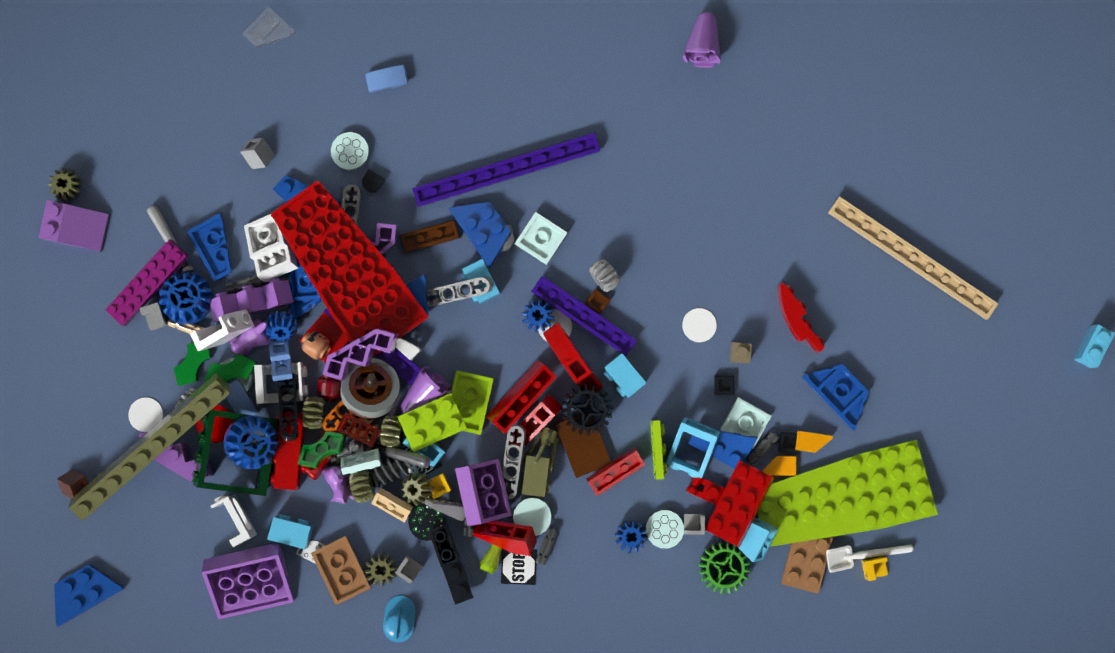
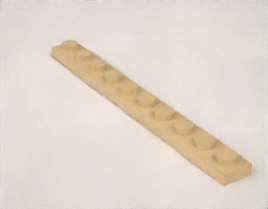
(913, 258)

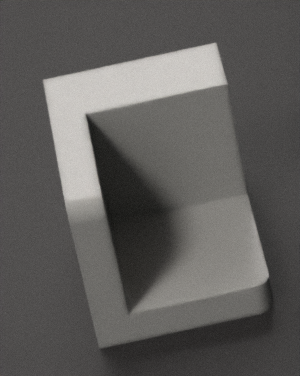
(257, 153)
(155, 316)
(694, 524)
(409, 569)

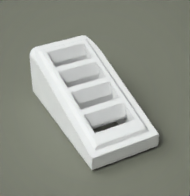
(407, 348)

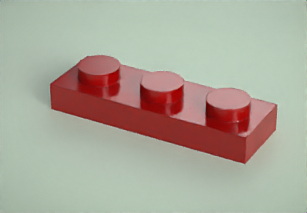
(615, 471)

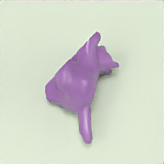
(251, 338)
(338, 483)

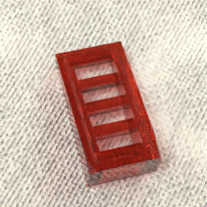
(343, 422)

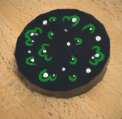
(424, 519)

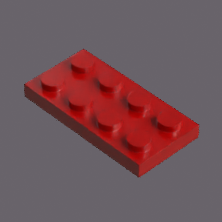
(739, 503)

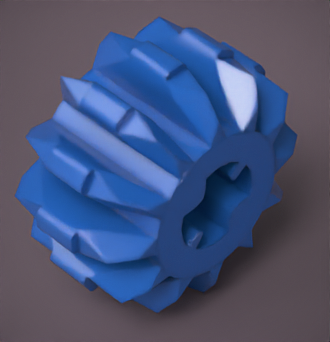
(543, 312)
(281, 326)
(631, 543)

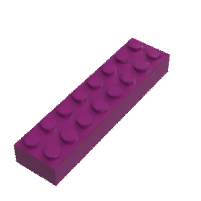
(147, 282)

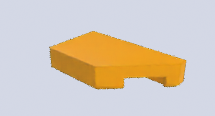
(811, 441)
(781, 466)

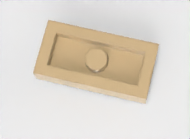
(392, 504)

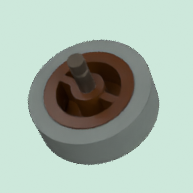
(370, 389)

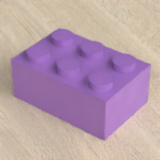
(483, 492)

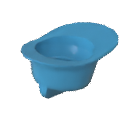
(399, 619)

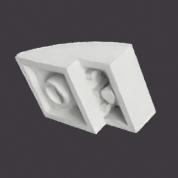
(269, 249)

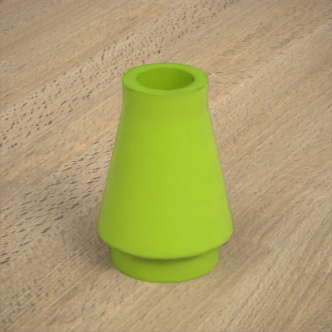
(491, 559)

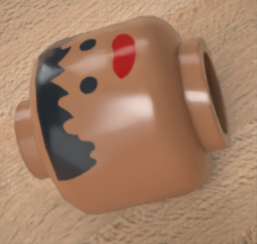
(316, 345)

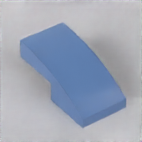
(387, 78)
(280, 360)
(240, 400)

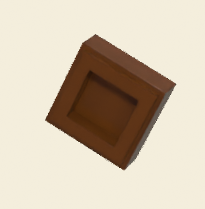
(597, 301)

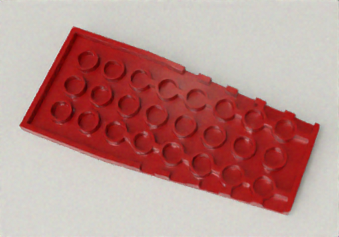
(346, 267)

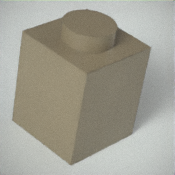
(740, 353)

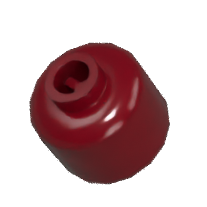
(328, 388)

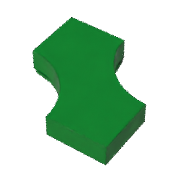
(238, 368)
(188, 370)
(314, 454)

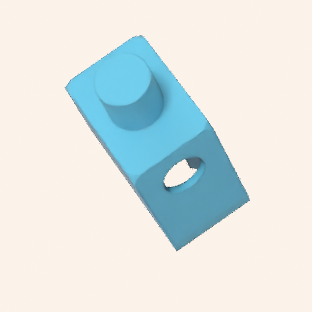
(758, 540)

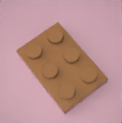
(806, 564)
(341, 570)

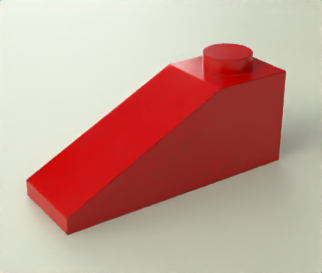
(538, 418)
(508, 536)

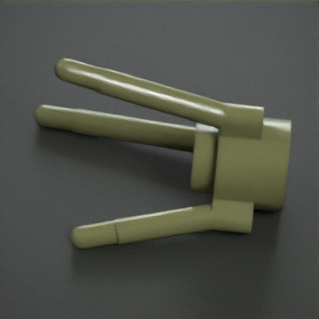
(547, 438)

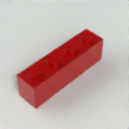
(521, 396)
(286, 460)

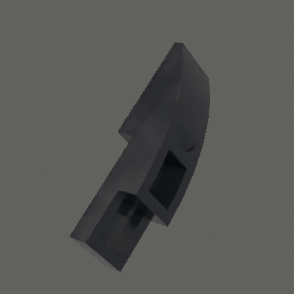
(451, 564)

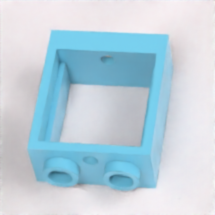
(698, 430)

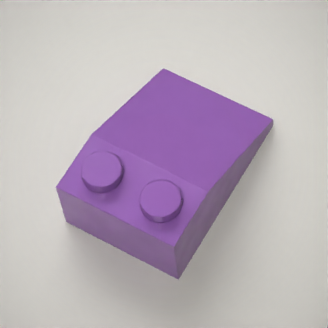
(73, 226)

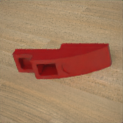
(792, 312)
(571, 357)

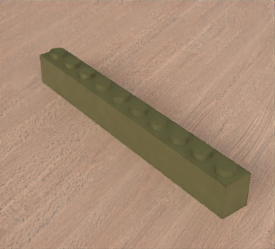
(149, 447)

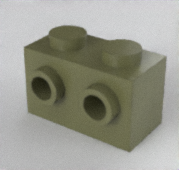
(535, 476)

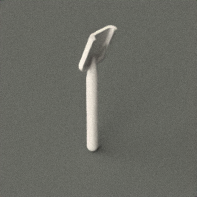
(842, 557)

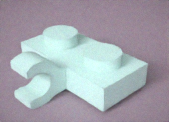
(360, 461)

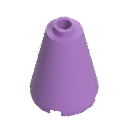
(703, 43)
(424, 390)

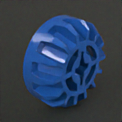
(196, 307)
(235, 444)

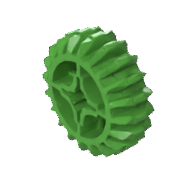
(727, 559)

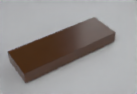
(429, 236)

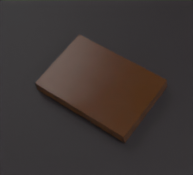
(583, 451)

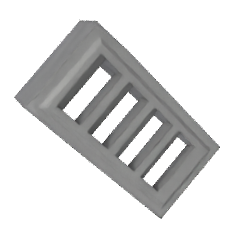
(452, 509)

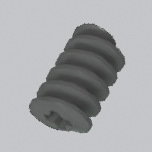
(389, 470)

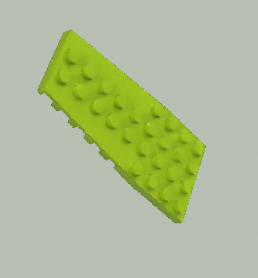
(850, 496)

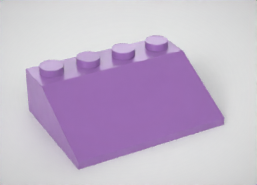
(247, 580)

